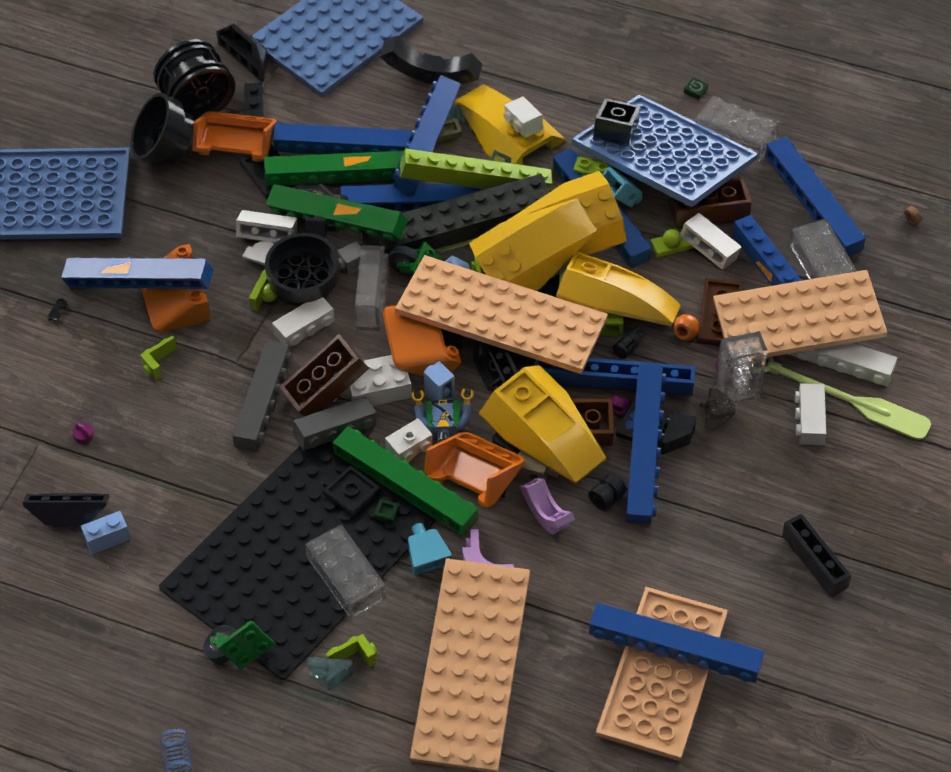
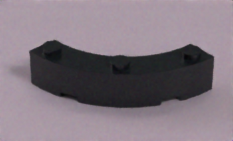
(428, 66)

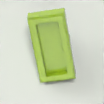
(669, 243)
(261, 292)

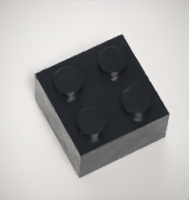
(617, 121)

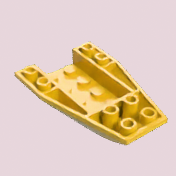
(615, 291)
(543, 423)

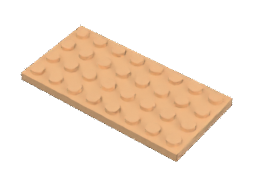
(805, 313)
(656, 696)

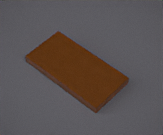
(710, 329)

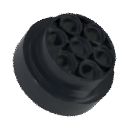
(161, 130)
(302, 268)

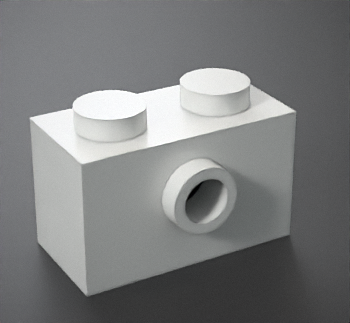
(523, 117)
(409, 440)

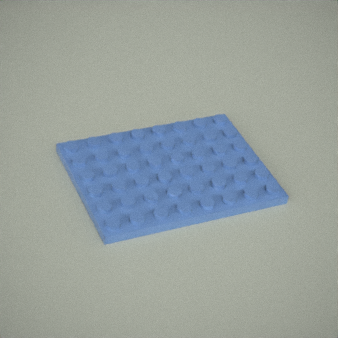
(333, 38)
(671, 153)
(63, 193)

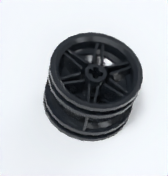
(195, 77)

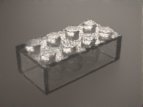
(738, 124)
(820, 250)
(371, 288)
(741, 366)
(345, 571)

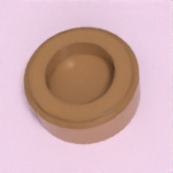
(912, 215)

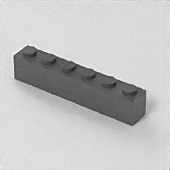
(261, 396)

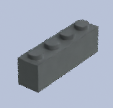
(330, 423)

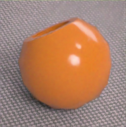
(686, 327)

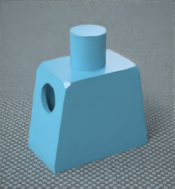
(628, 191)
(427, 550)

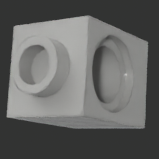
(349, 257)

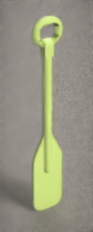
(872, 408)

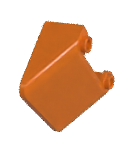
(233, 134)
(176, 307)
(417, 344)
(473, 465)

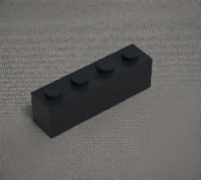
(816, 555)

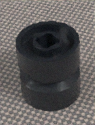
(608, 490)

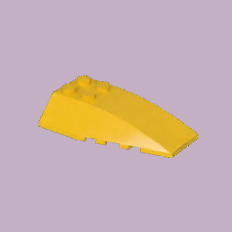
(485, 116)
(598, 202)
(534, 245)

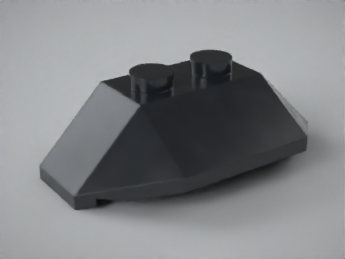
(244, 49)
(495, 364)
(65, 508)

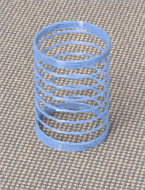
(173, 744)

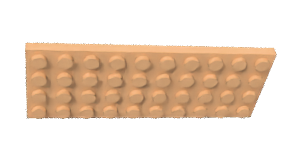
(502, 314)
(470, 666)

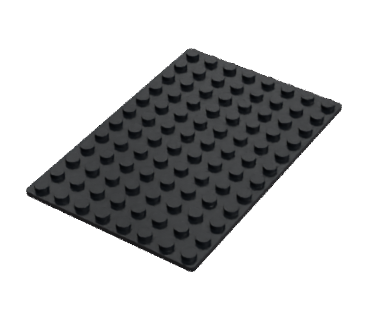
(259, 563)

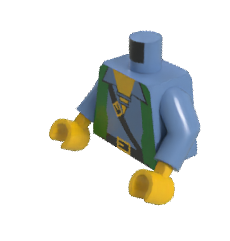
(443, 417)

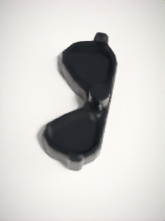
(54, 314)

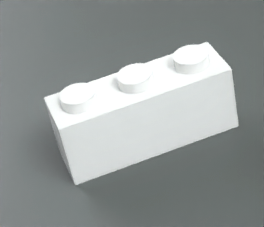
(264, 226)
(710, 241)
(303, 322)
(811, 414)

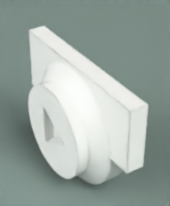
(258, 252)

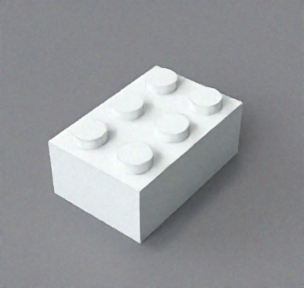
(382, 382)

